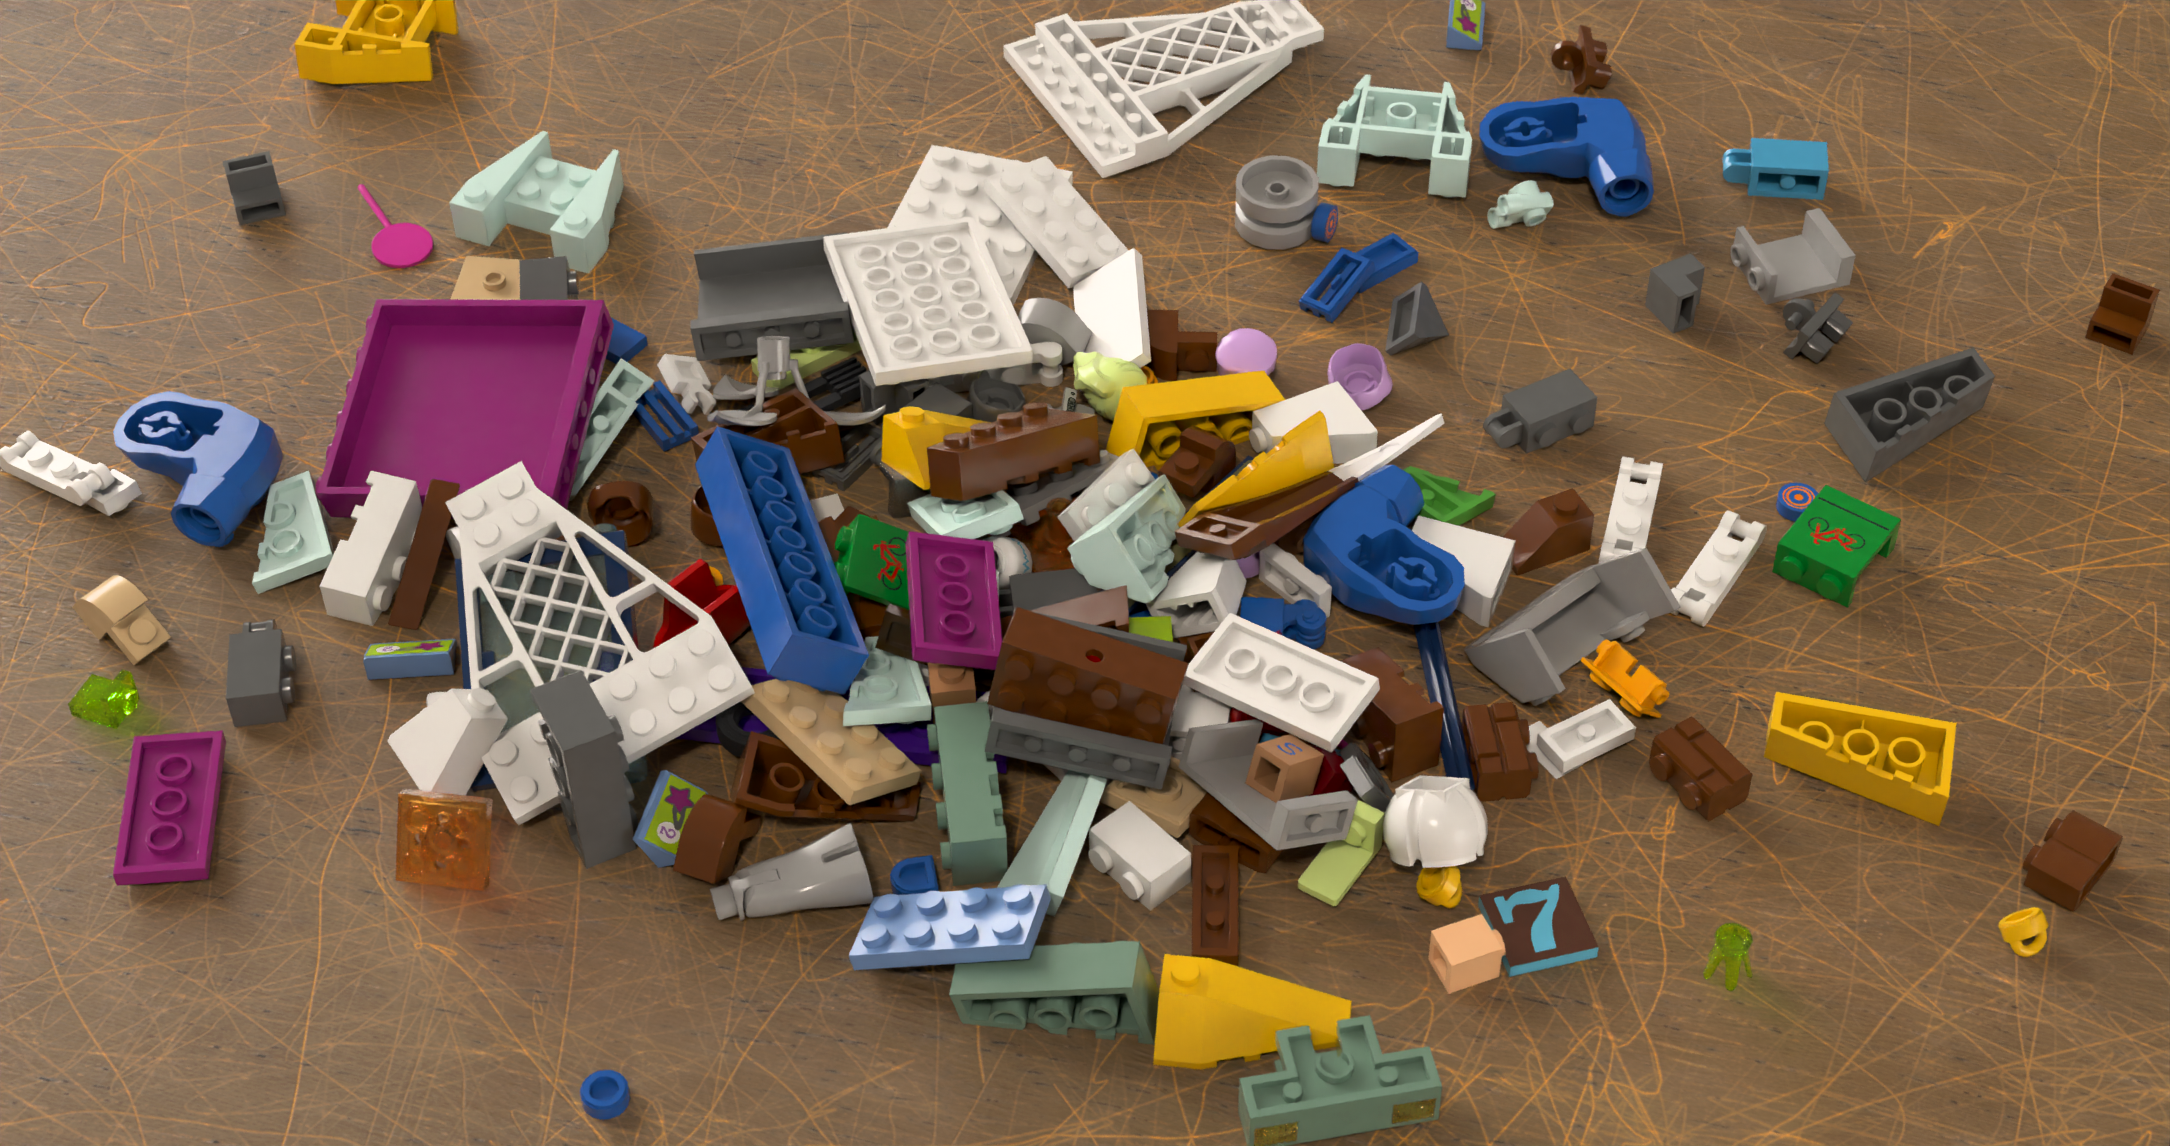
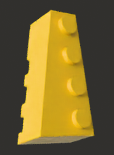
(1157, 413)

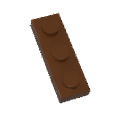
(1215, 903)

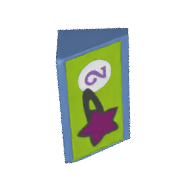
(1465, 24)
(410, 659)
(665, 817)

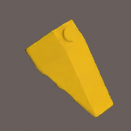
(909, 435)
(1299, 456)
(1229, 1012)

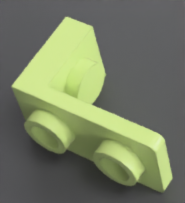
(1344, 860)

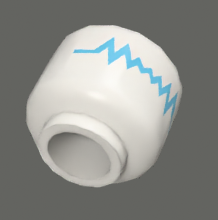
(1010, 558)

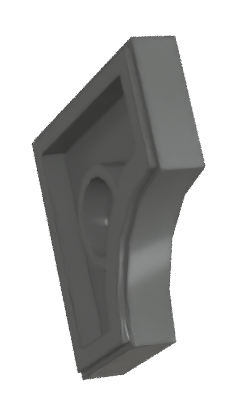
(1365, 777)

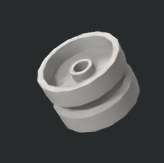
(1276, 202)

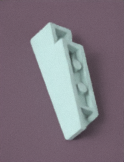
(610, 412)
(1057, 837)

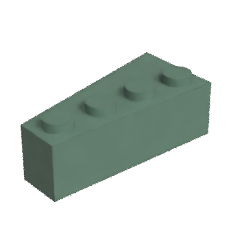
(970, 794)
(1063, 987)

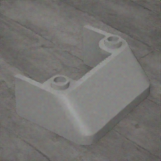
(1569, 623)

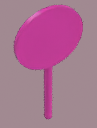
(398, 244)

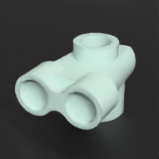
(1521, 204)

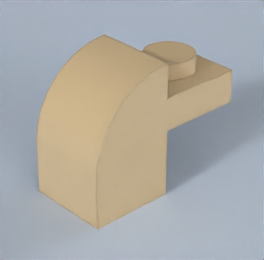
(120, 611)

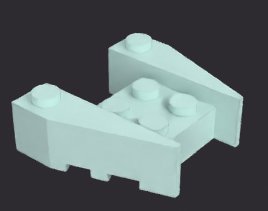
(1397, 125)
(542, 196)

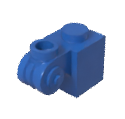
(1296, 621)

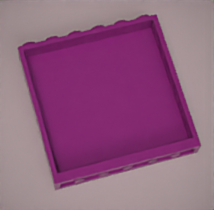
(467, 394)

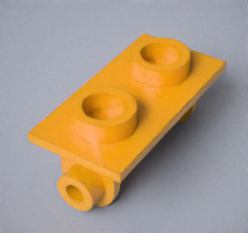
(1637, 691)

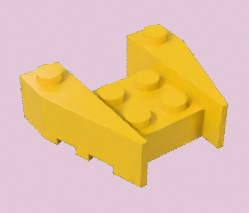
(376, 43)

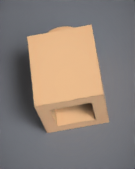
(1466, 953)

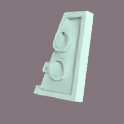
(295, 534)
(887, 691)

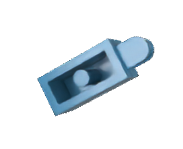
(1779, 168)

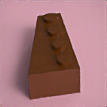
(1011, 451)

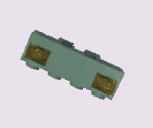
(1337, 1090)

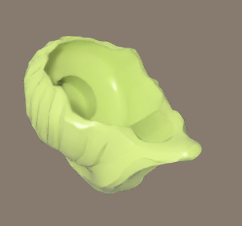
(1104, 379)

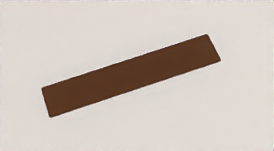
(423, 555)

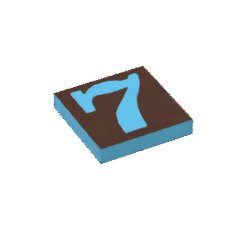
(1539, 926)

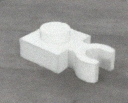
(686, 377)
(115, 496)

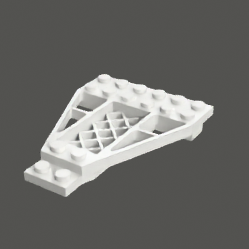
(1114, 116)
(651, 696)

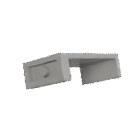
(1220, 762)

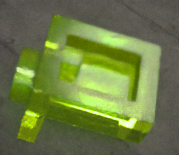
(106, 699)

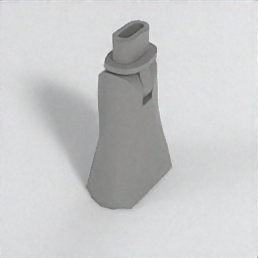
(813, 876)

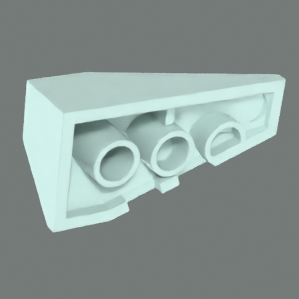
(1132, 543)

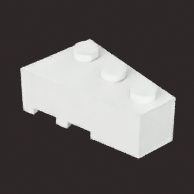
(373, 560)

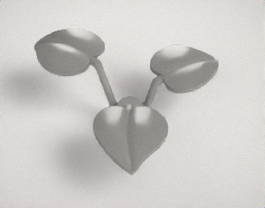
(773, 362)

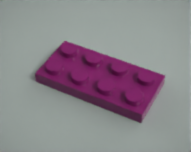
(953, 600)
(170, 808)

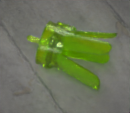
(1731, 945)

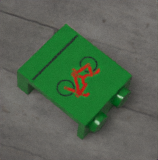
(1834, 544)
(873, 561)

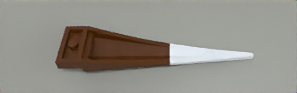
(1258, 522)

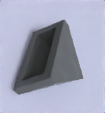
(1413, 320)

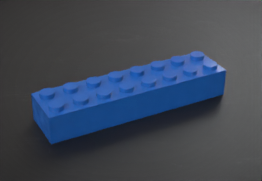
(780, 562)

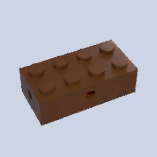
(1085, 679)

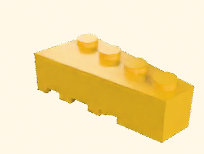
(1866, 751)

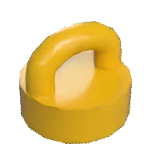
(1440, 886)
(2024, 925)

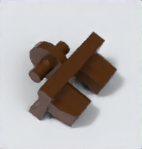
(1583, 61)

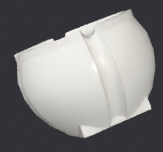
(1435, 822)

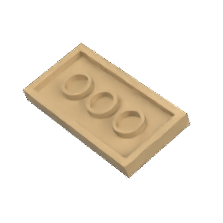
(850, 759)

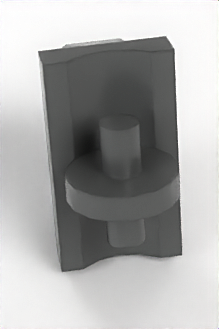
(1802, 316)

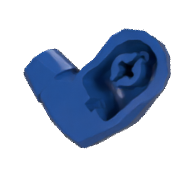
(1573, 141)
(211, 451)
(1375, 559)

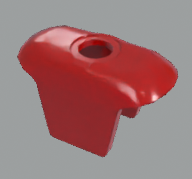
(719, 601)

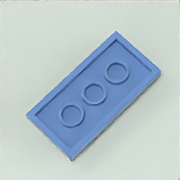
(950, 927)

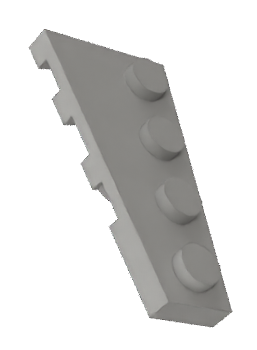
(1036, 495)

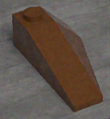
(781, 784)

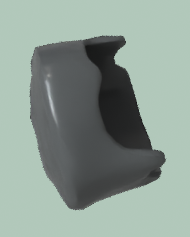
(994, 397)

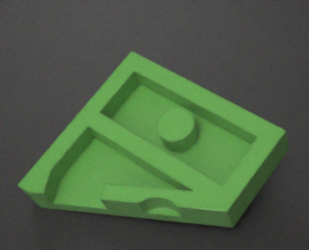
(1445, 501)

